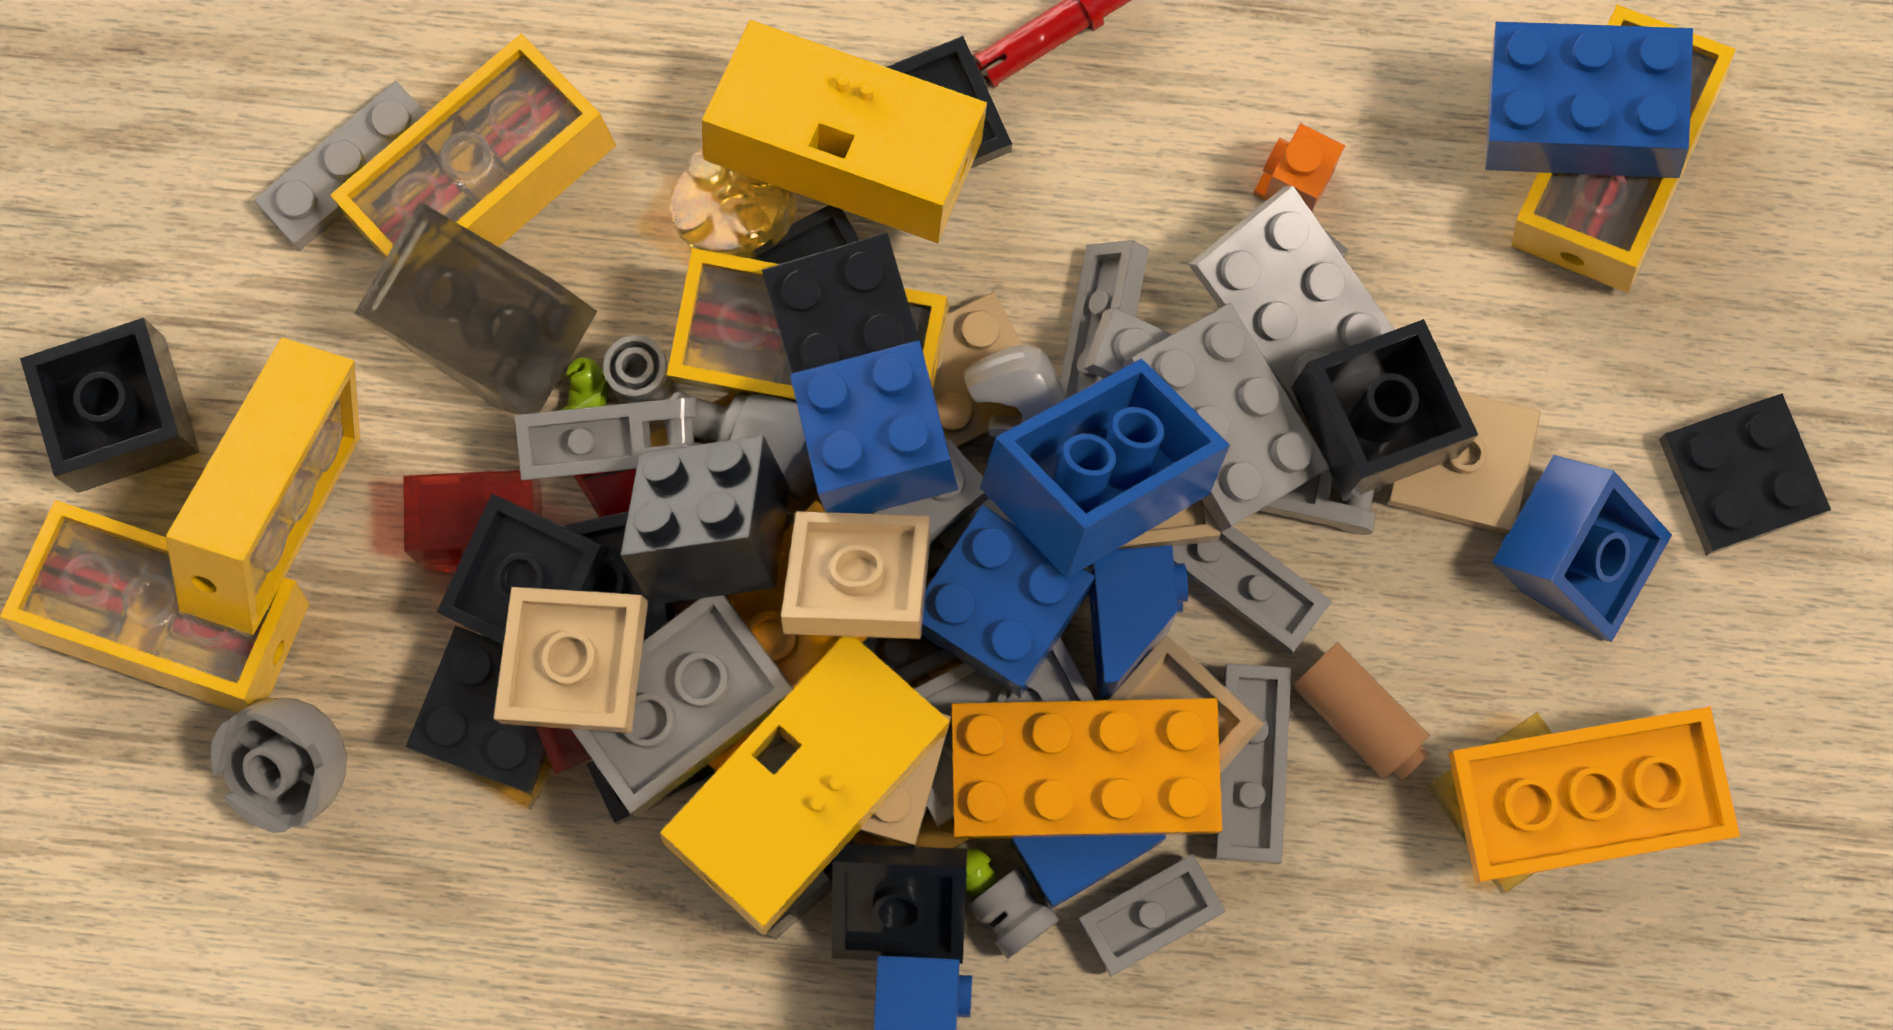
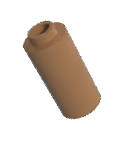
(1363, 713)

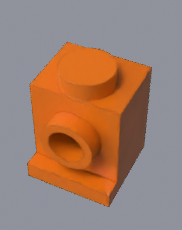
(1303, 163)

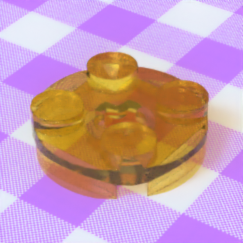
(703, 224)

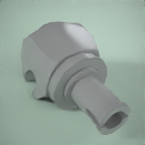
(1016, 378)
(755, 416)

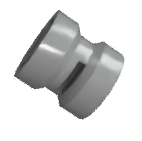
(642, 381)
(1013, 913)

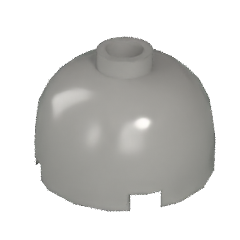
(279, 762)

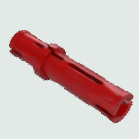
(1042, 36)

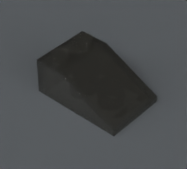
(476, 312)

